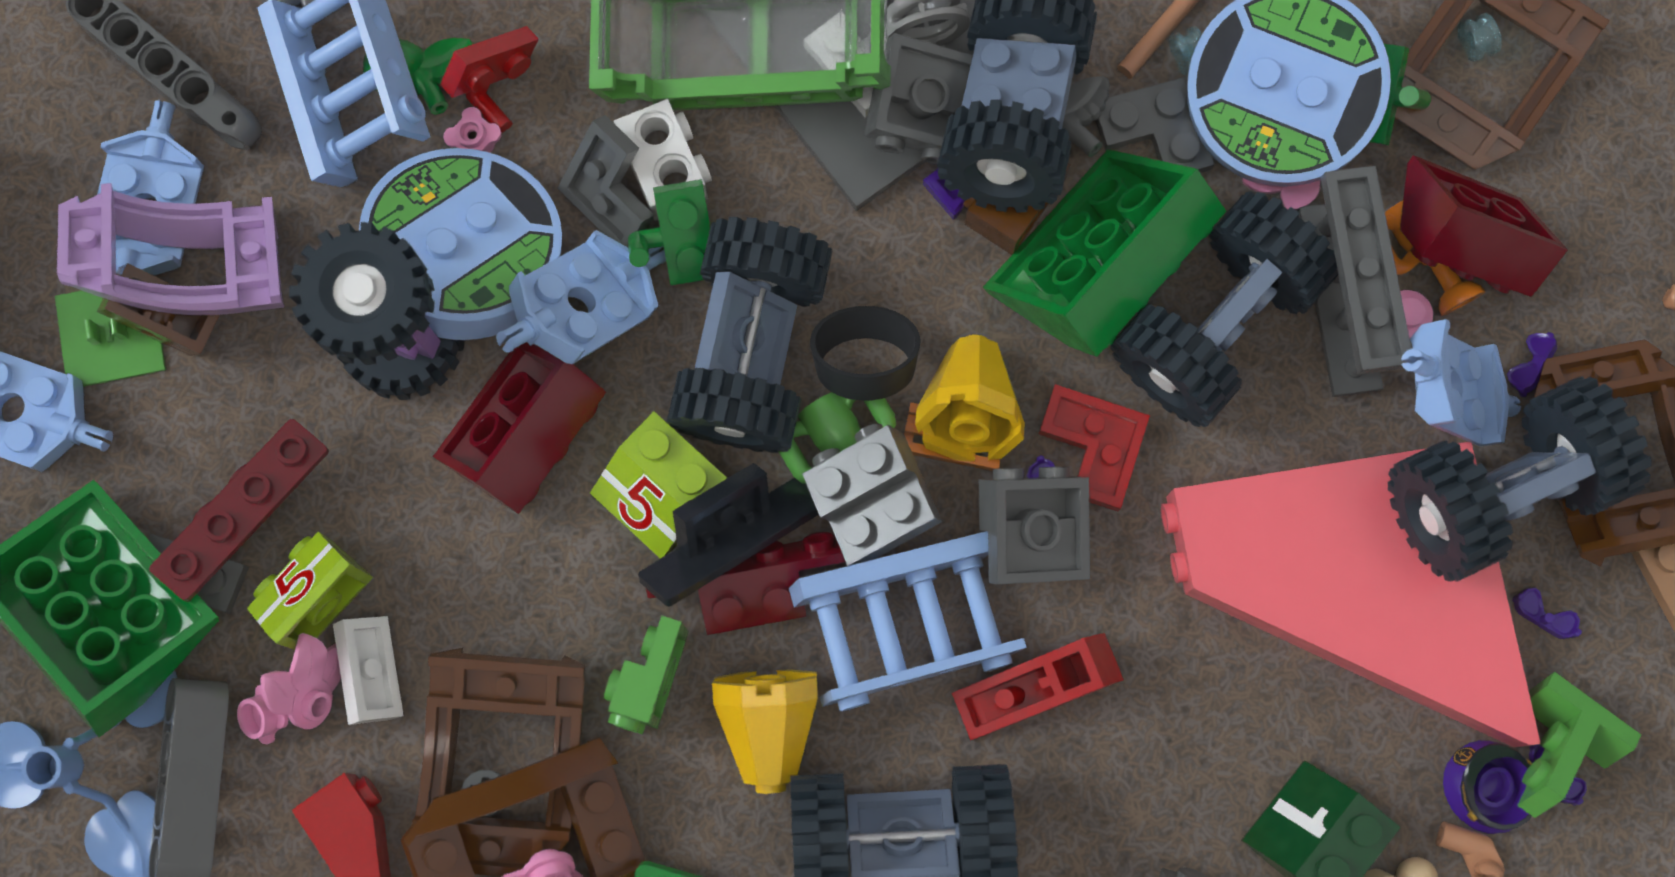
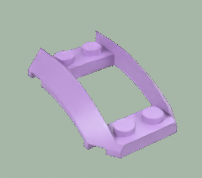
(247, 234)

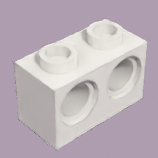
(657, 161)

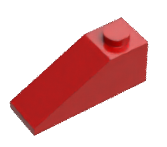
(1038, 685)
(347, 827)

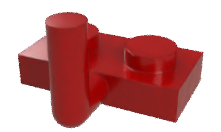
(488, 62)

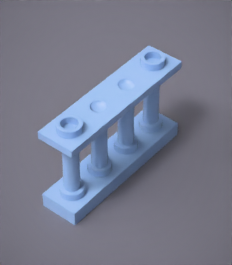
(307, 92)
(872, 582)

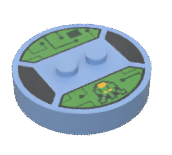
(1288, 88)
(474, 229)

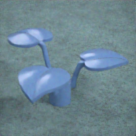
(114, 837)

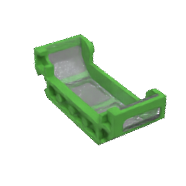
(737, 51)

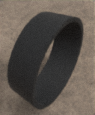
(862, 323)

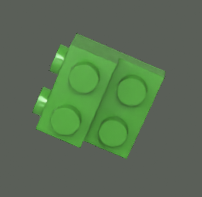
(640, 691)

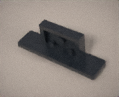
(726, 529)

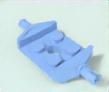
(1459, 385)

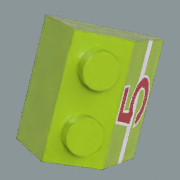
(650, 479)
(307, 591)

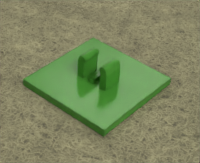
(100, 347)

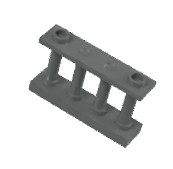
(1363, 307)

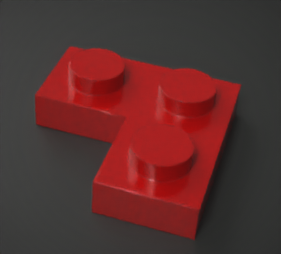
(1105, 432)

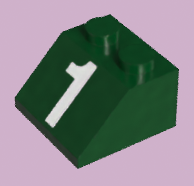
(1320, 828)

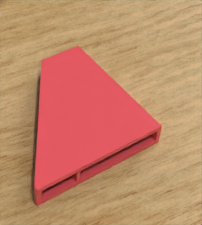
(1332, 573)

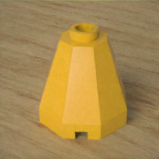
(971, 404)
(766, 723)

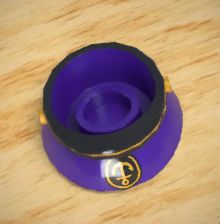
(1486, 786)

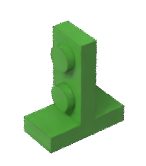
(1576, 729)

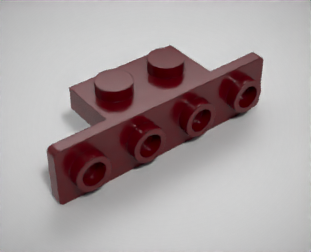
(238, 510)
(759, 587)

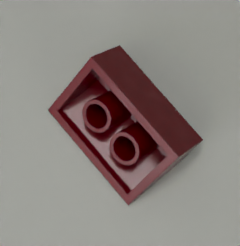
(1476, 229)
(520, 425)

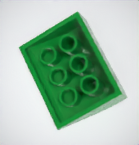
(1107, 248)
(92, 610)

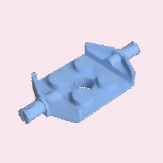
(156, 168)
(598, 275)
(51, 415)

